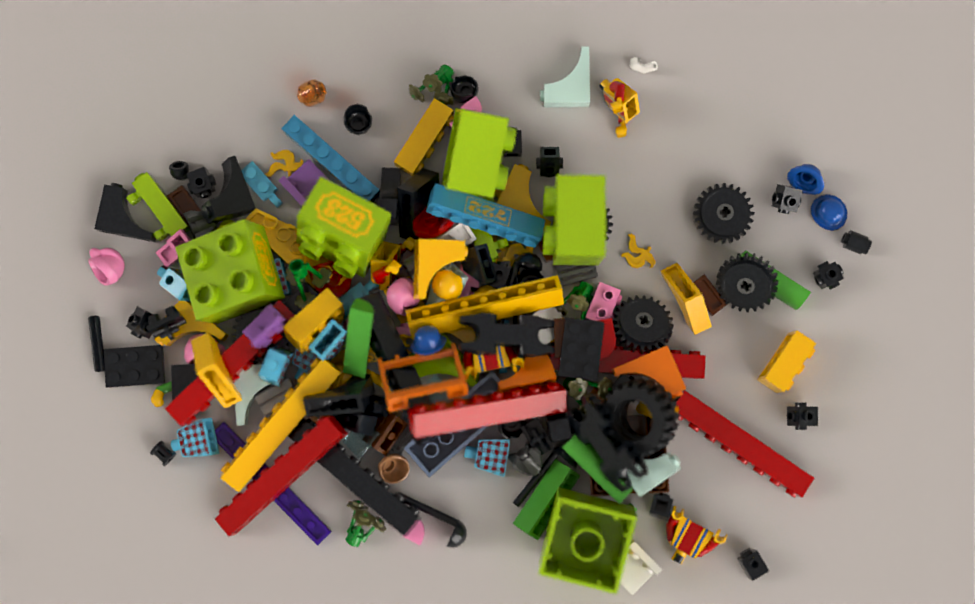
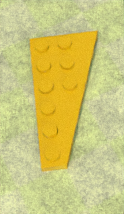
(283, 241)

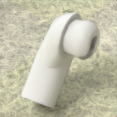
(642, 68)

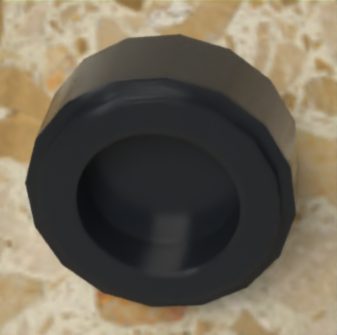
(179, 169)

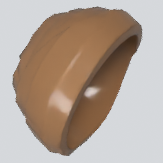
(393, 468)

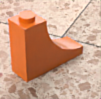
(658, 367)
(536, 371)

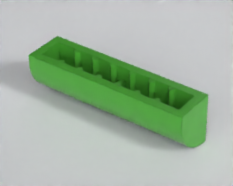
(788, 290)
(358, 338)
(590, 461)
(537, 511)

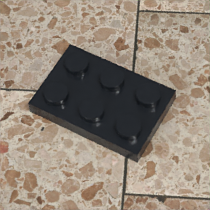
(581, 349)
(134, 366)

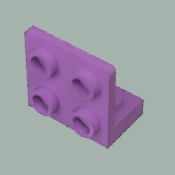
(302, 181)
(265, 326)

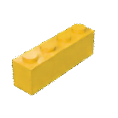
(423, 138)

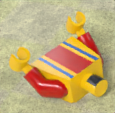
(621, 101)
(386, 262)
(476, 364)
(690, 537)

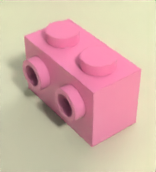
(603, 302)

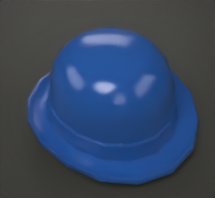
(807, 178)
(829, 212)
(427, 341)

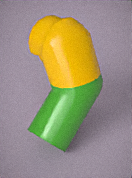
(159, 392)

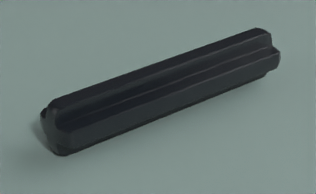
(96, 343)

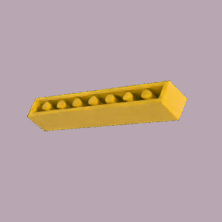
(503, 302)
(278, 425)

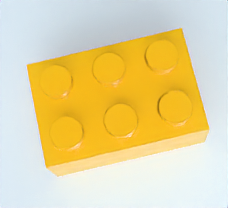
(313, 319)
(787, 362)

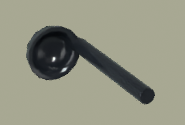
(526, 261)
(559, 451)
(460, 531)

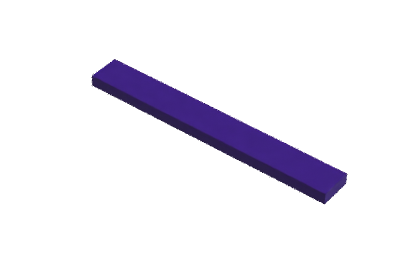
(288, 500)

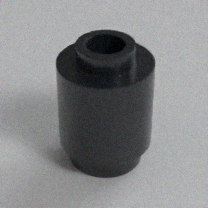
(856, 242)

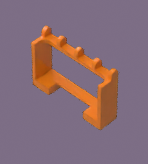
(399, 399)

